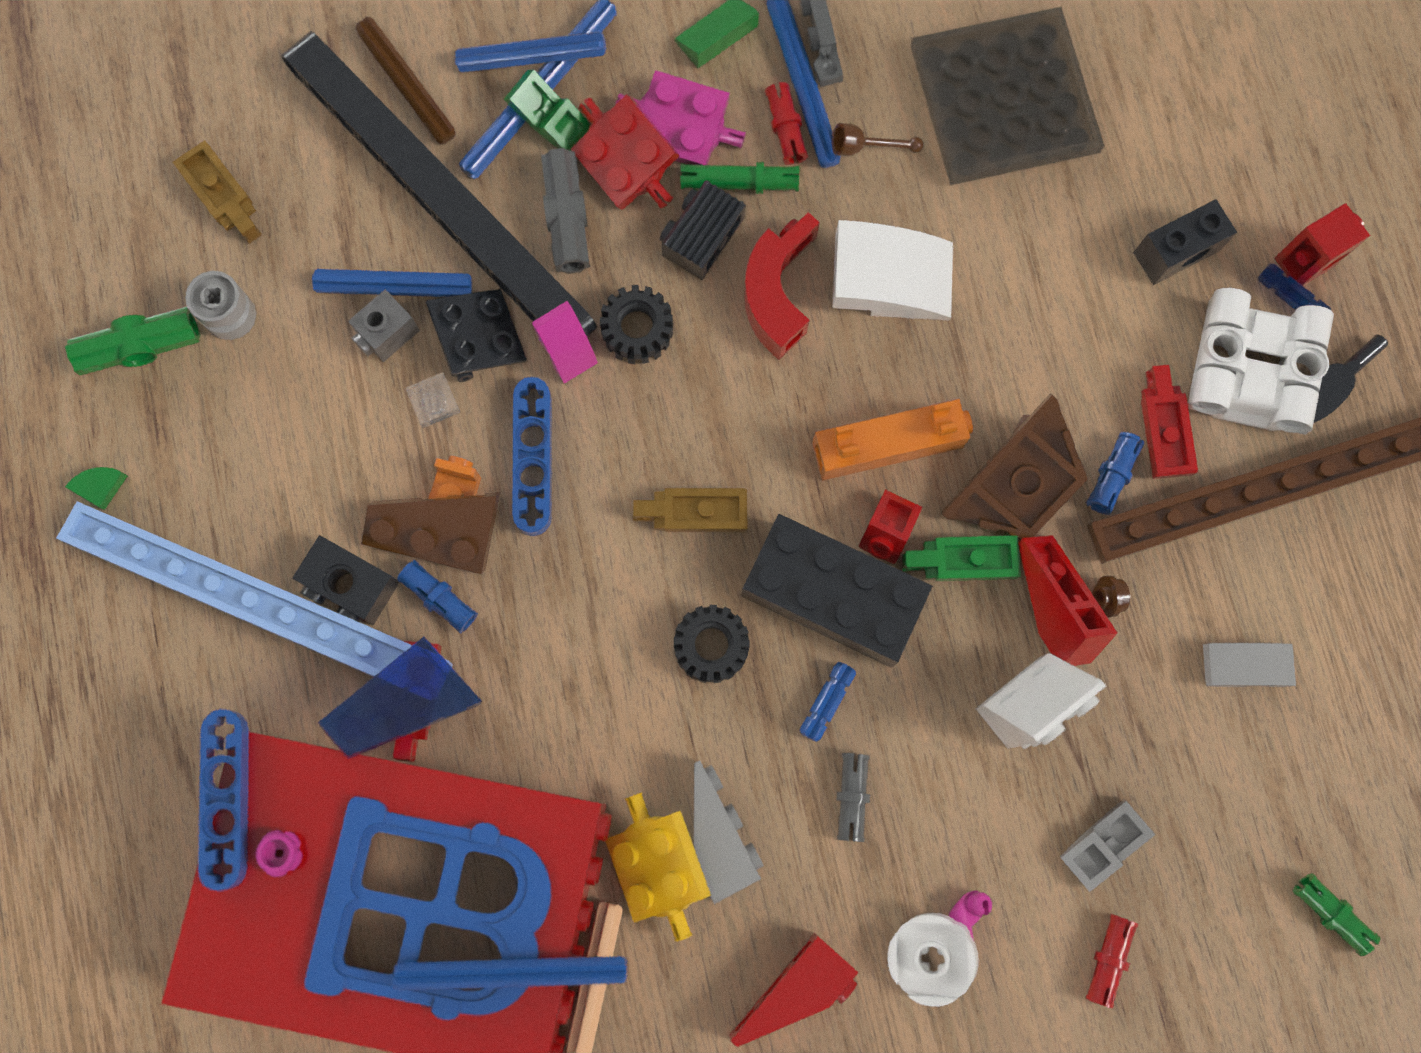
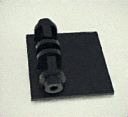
(475, 332)

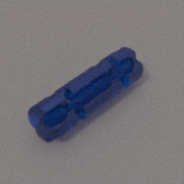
(1288, 288)

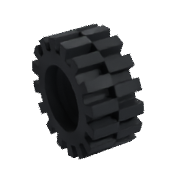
(631, 302)
(729, 625)

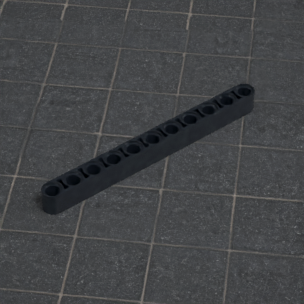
(428, 181)

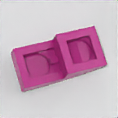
(565, 342)

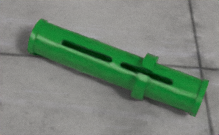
(741, 177)

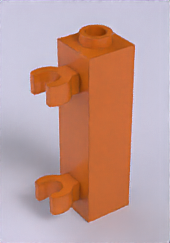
(892, 439)

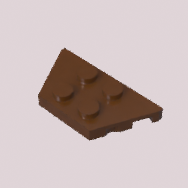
(1024, 478)

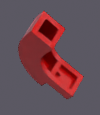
(768, 309)

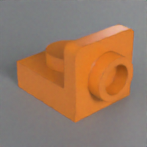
(454, 478)

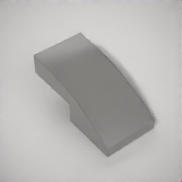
(1249, 664)
(1106, 845)

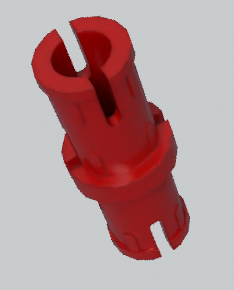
(786, 123)
(1111, 961)

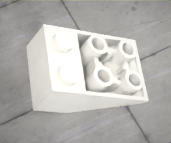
(1038, 700)

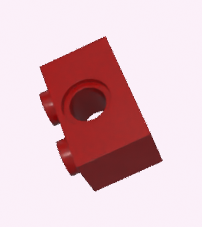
(1322, 245)

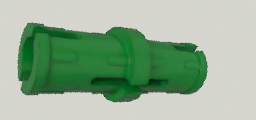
(1336, 914)

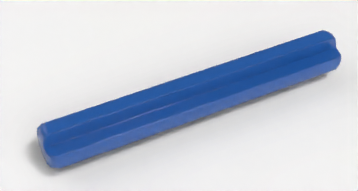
(530, 52)
(394, 282)

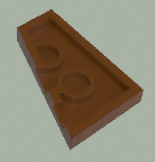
(437, 530)

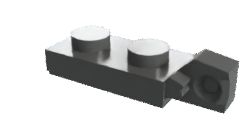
(822, 38)

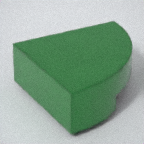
(97, 485)

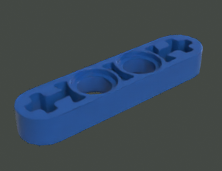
(532, 456)
(214, 799)

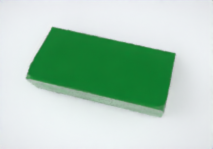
(717, 31)

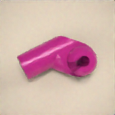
(971, 909)

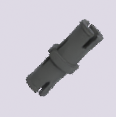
(853, 797)

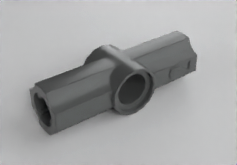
(565, 211)

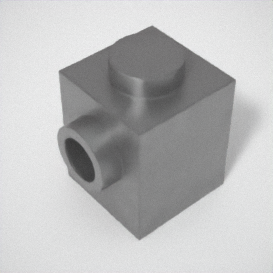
(382, 326)

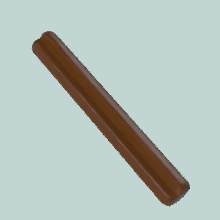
(405, 80)

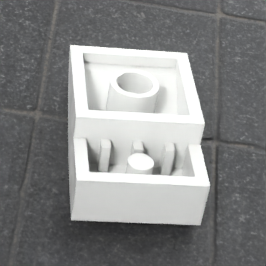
(892, 271)

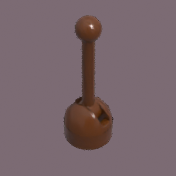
(850, 139)

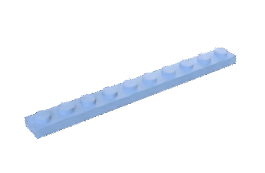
(230, 591)

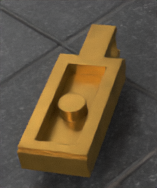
(218, 190)
(695, 510)

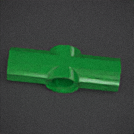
(132, 341)

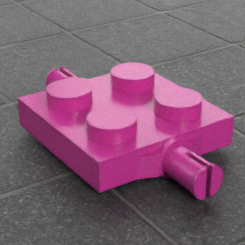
(689, 116)

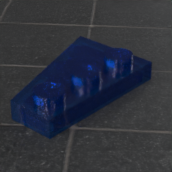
(399, 700)

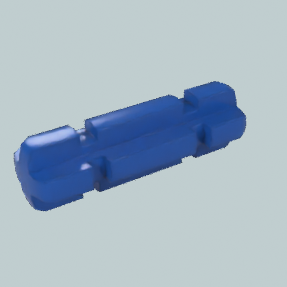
(827, 701)

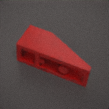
(1062, 604)
(804, 987)

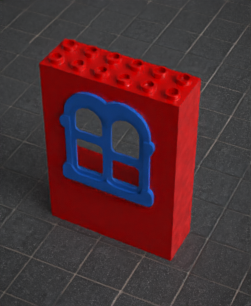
(279, 943)

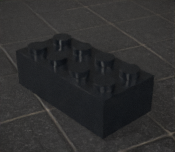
(836, 591)

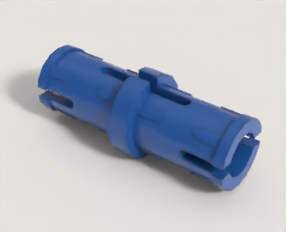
(1115, 473)
(437, 596)

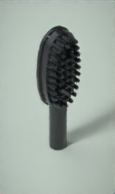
(1341, 380)

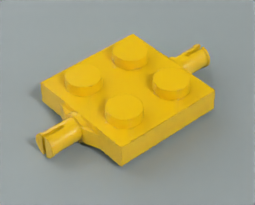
(658, 867)

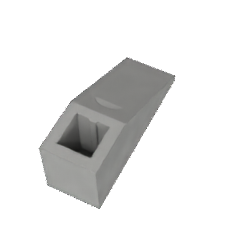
(721, 854)

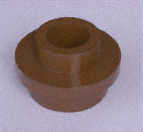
(1112, 595)

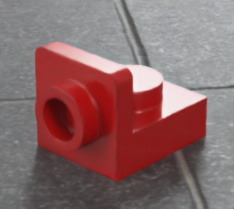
(890, 527)

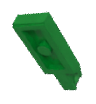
(966, 558)

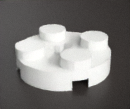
(915, 976)

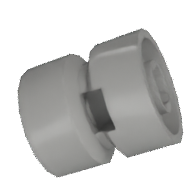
(220, 305)

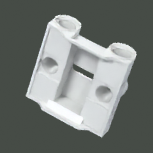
(1256, 390)

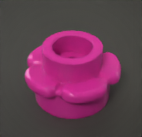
(267, 850)

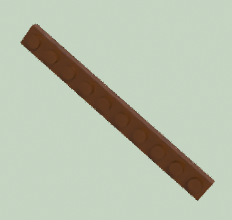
(1256, 491)

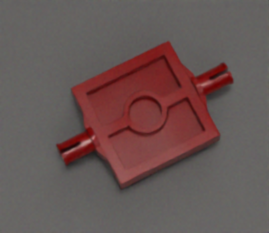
(625, 152)

